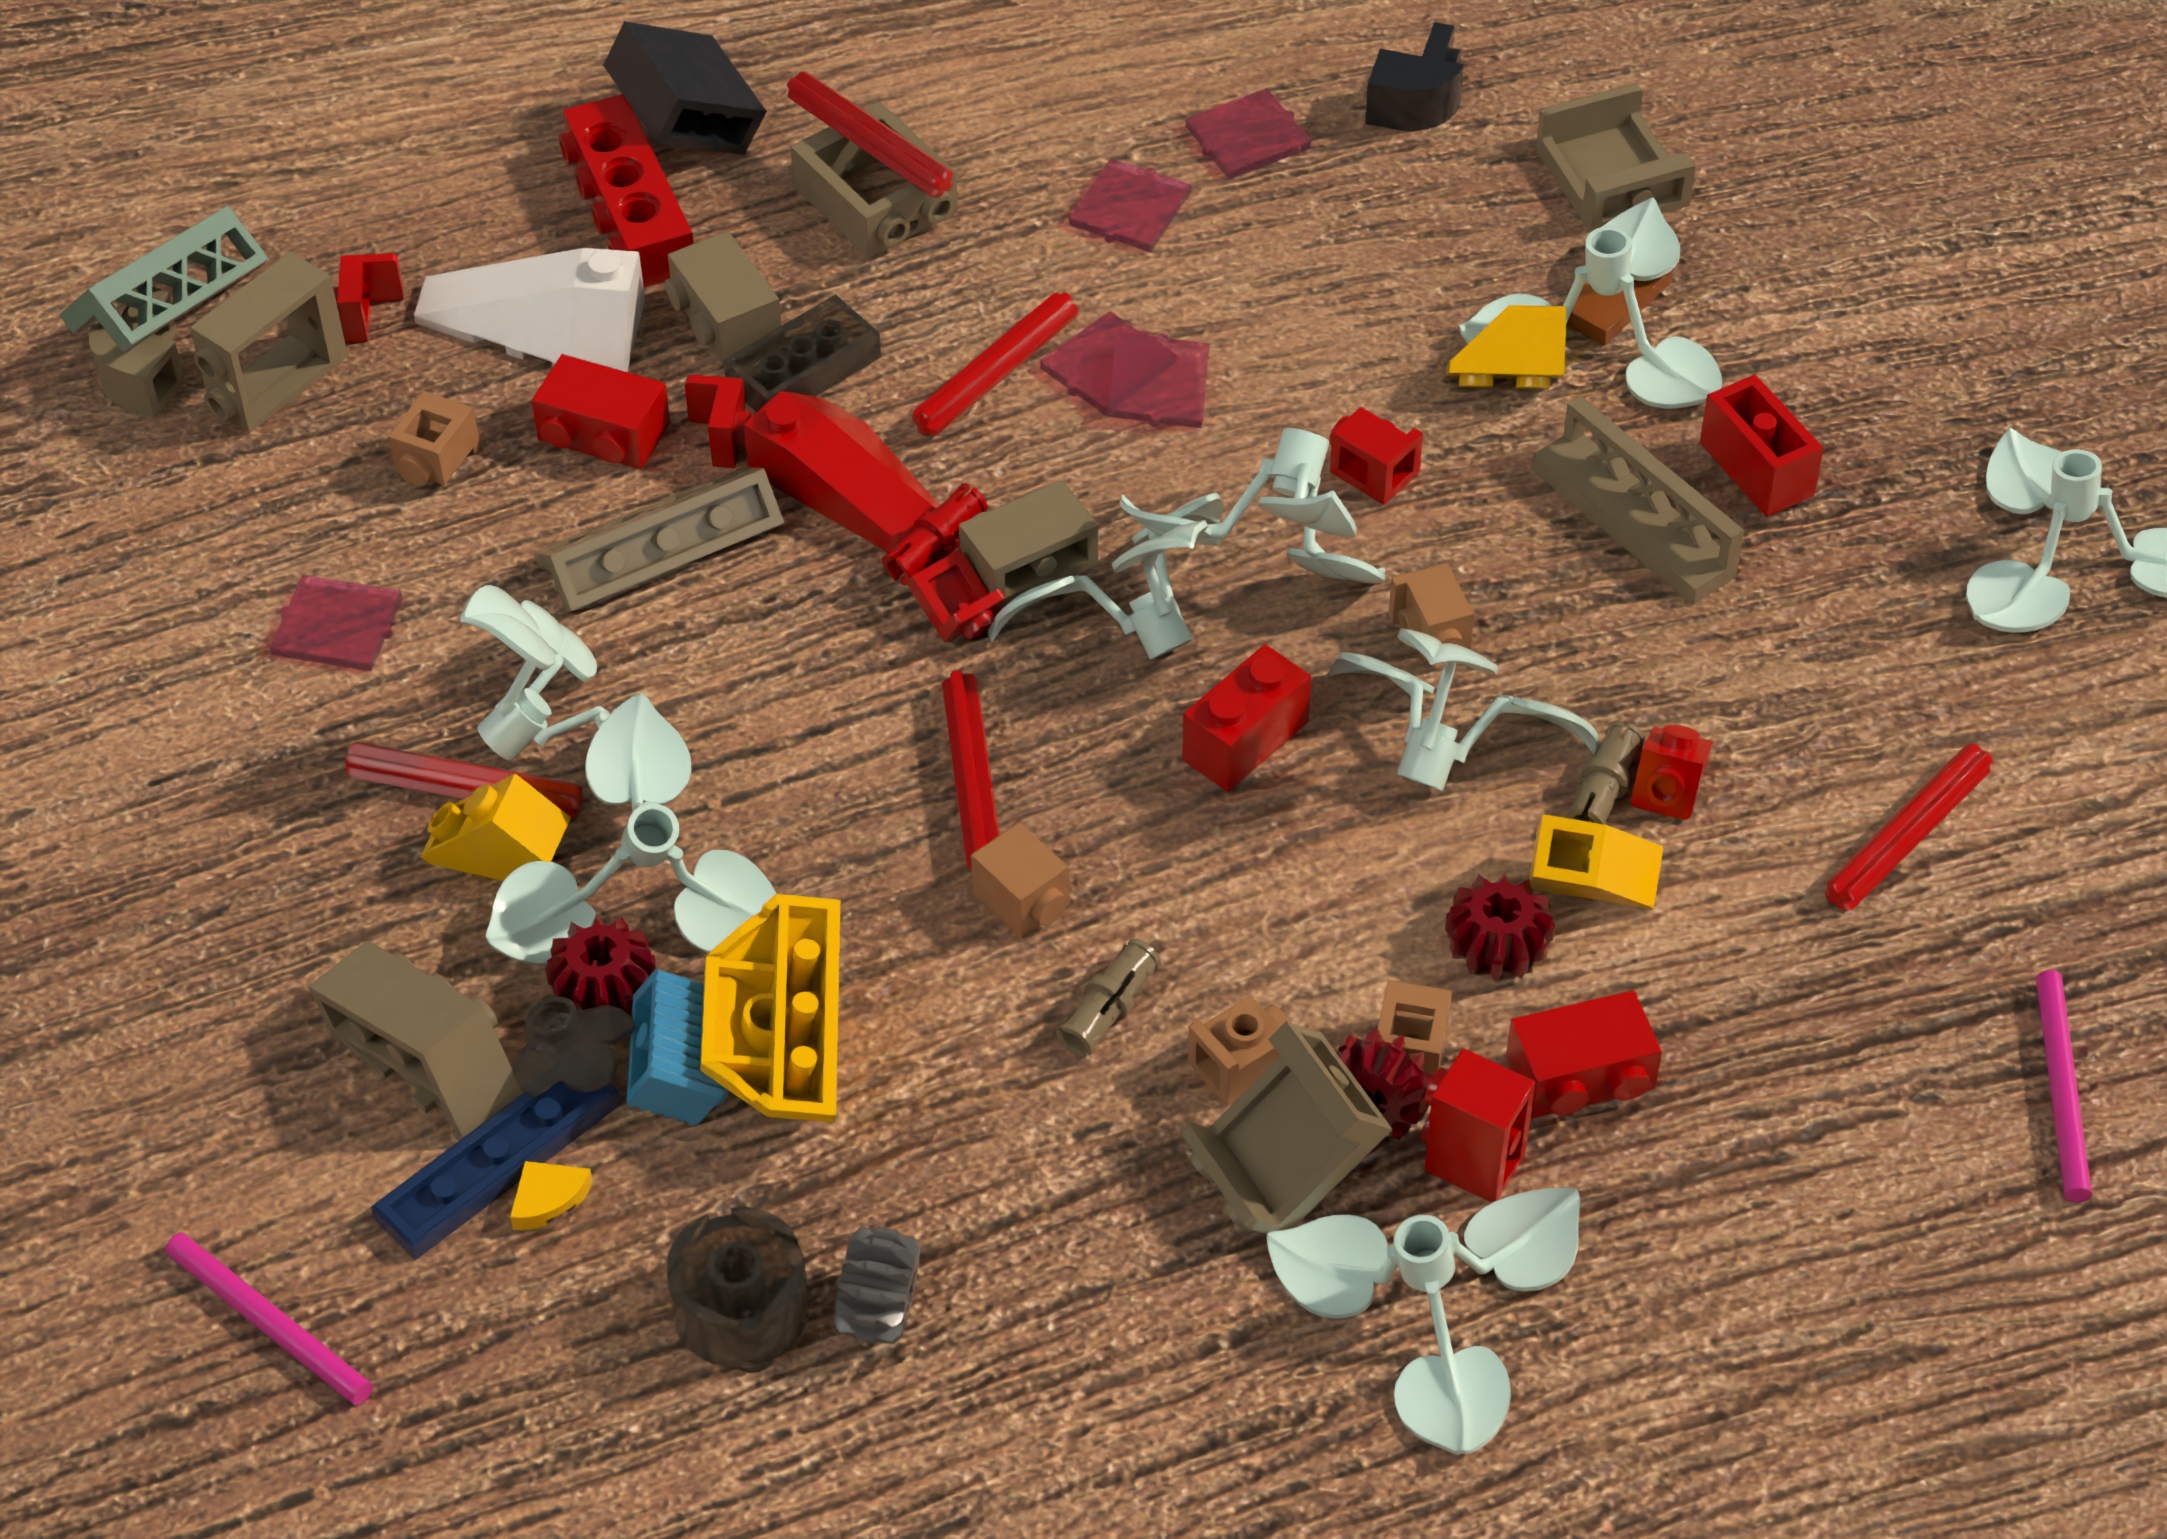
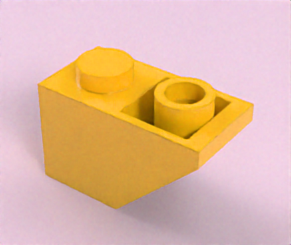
(1517, 344)
(495, 830)
(1595, 862)

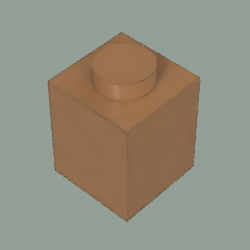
(1021, 880)

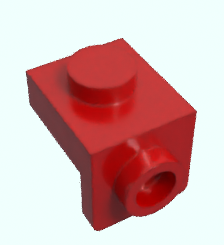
(361, 282)
(721, 406)
(955, 597)
(1671, 771)

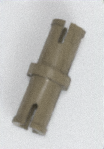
(1607, 774)
(1108, 997)

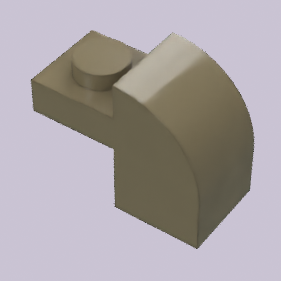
(146, 373)

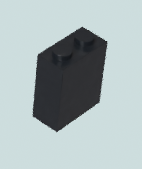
(684, 88)

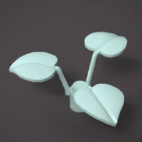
(1628, 249)
(1297, 475)
(2023, 480)
(1155, 613)
(544, 645)
(1432, 745)
(633, 761)
(1338, 1258)

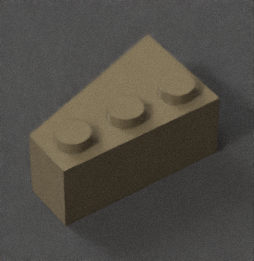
(422, 1031)

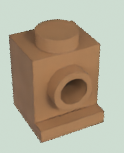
(429, 451)
(1432, 604)
(1419, 1032)
(1234, 1047)

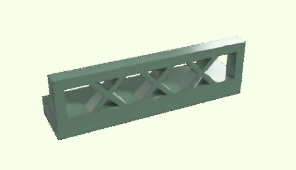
(167, 266)

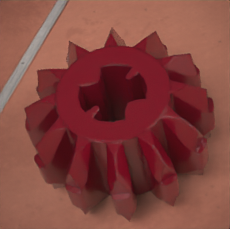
(1499, 926)
(600, 965)
(1388, 1077)

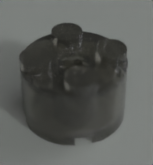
(738, 1288)

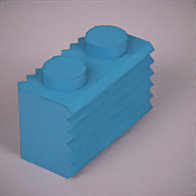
(667, 1051)

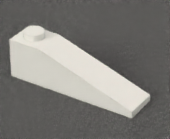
(543, 305)

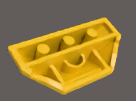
(776, 1009)

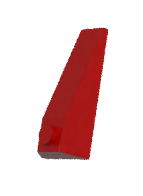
(836, 468)

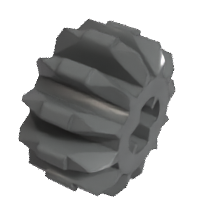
(877, 1285)

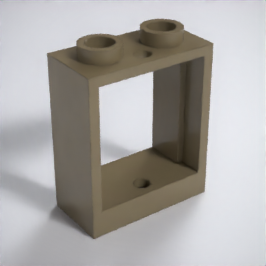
(829, 157)
(312, 349)

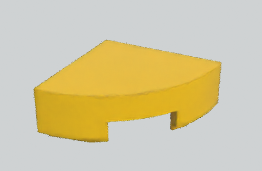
(547, 1192)

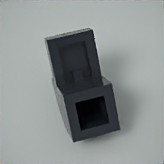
(1416, 90)

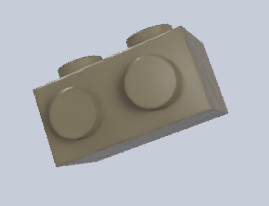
(722, 294)
(1030, 541)

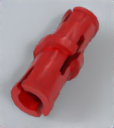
(933, 534)

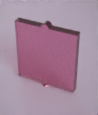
(1248, 133)
(1130, 205)
(1086, 360)
(1158, 380)
(336, 623)

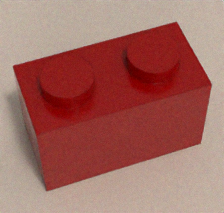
(601, 411)
(1761, 445)
(1246, 717)
(1585, 1053)
(1477, 1124)

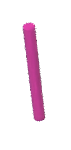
(2063, 1087)
(269, 1319)

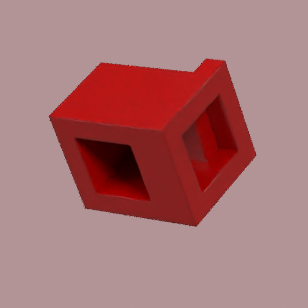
(1374, 454)

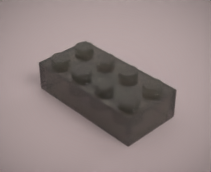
(806, 353)

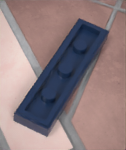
(488, 1164)

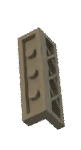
(1637, 508)
(661, 536)

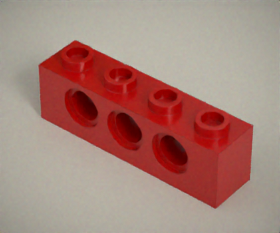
(624, 184)

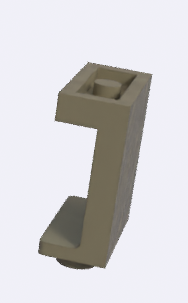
(1610, 156)
(1288, 1134)

